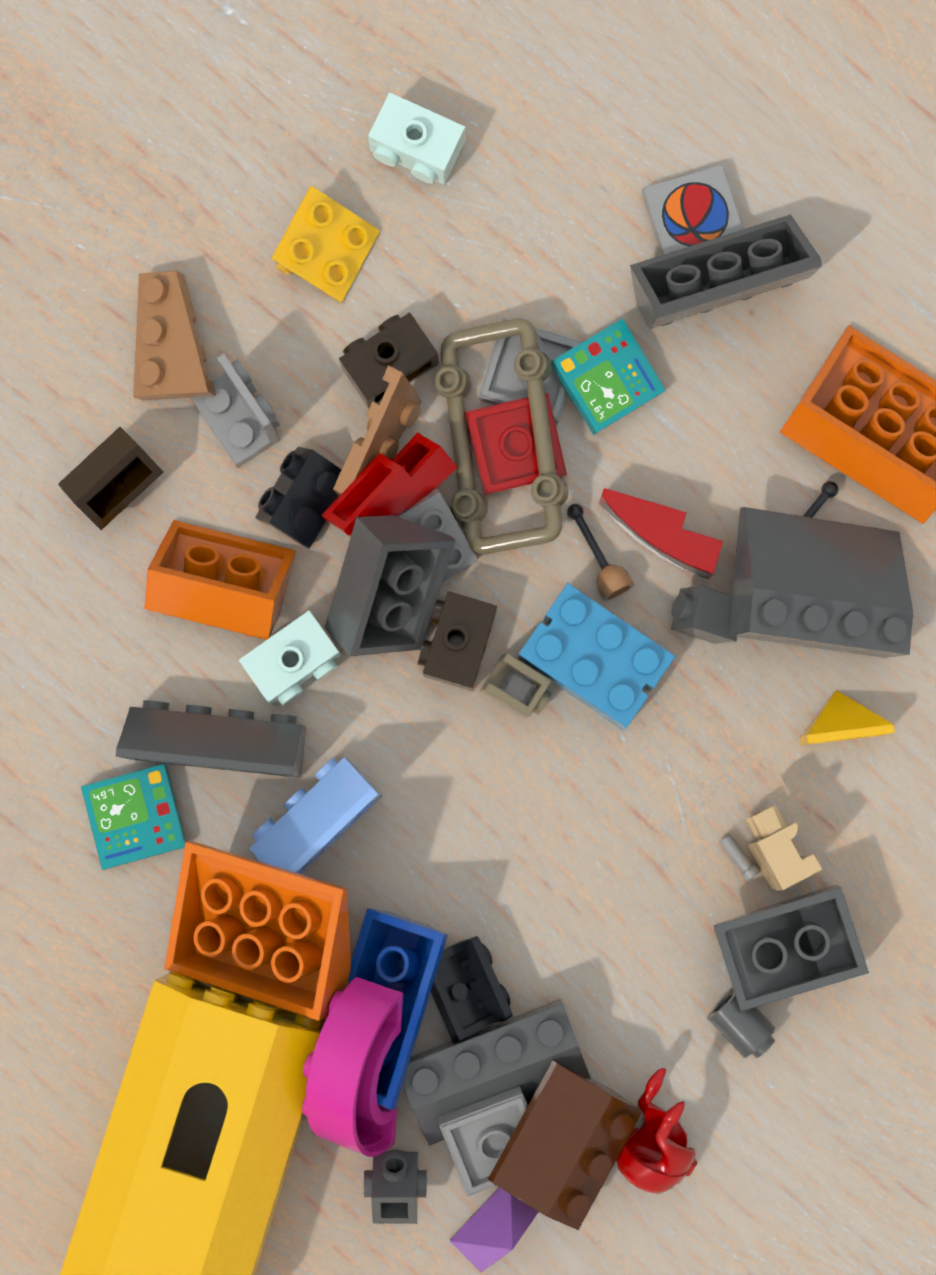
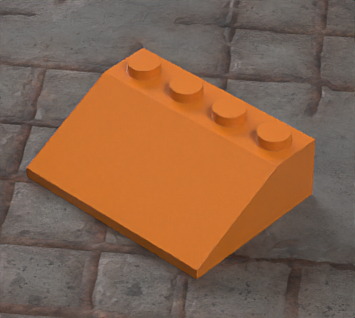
(872, 422)
(260, 931)

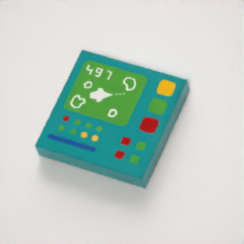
(607, 376)
(134, 816)

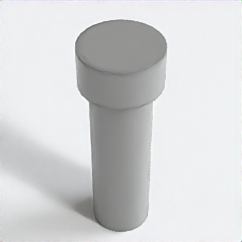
(748, 869)

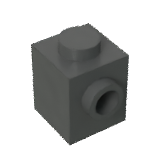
(703, 614)

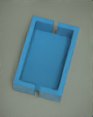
(595, 657)

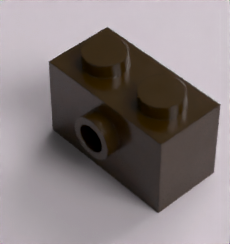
(397, 344)
(110, 478)
(458, 640)

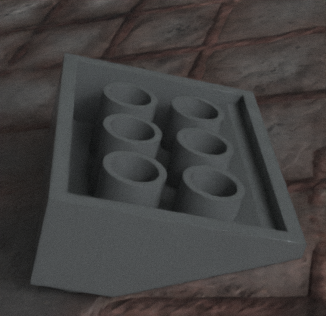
(820, 585)

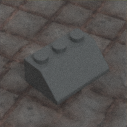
(388, 585)

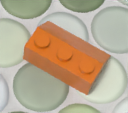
(219, 579)

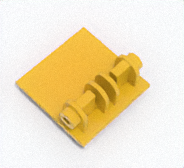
(325, 244)

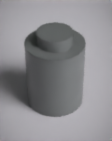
(745, 1030)

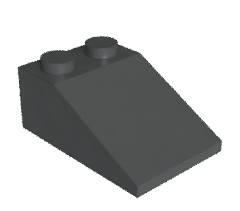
(791, 948)

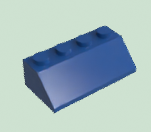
(405, 959)

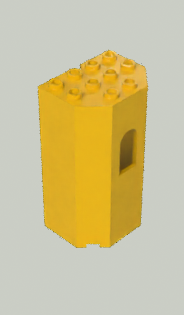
(168, 1221)

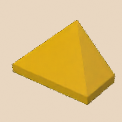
(844, 720)

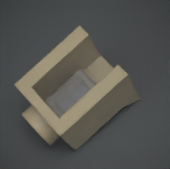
(517, 686)

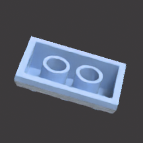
(315, 818)

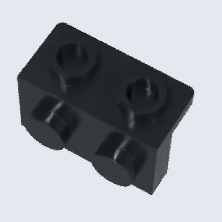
(300, 496)
(469, 990)

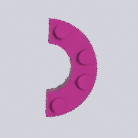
(347, 1068)

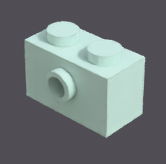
(416, 139)
(291, 659)

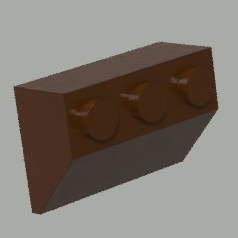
(565, 1145)

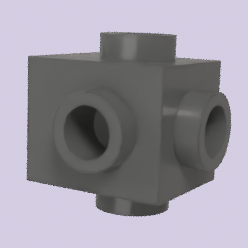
(395, 1187)

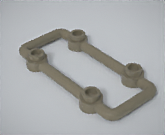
(548, 488)

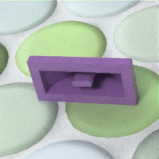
(493, 1229)

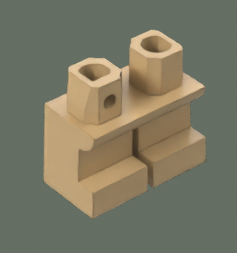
(776, 852)

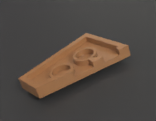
(167, 347)
(385, 427)

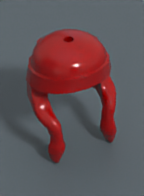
(658, 1151)

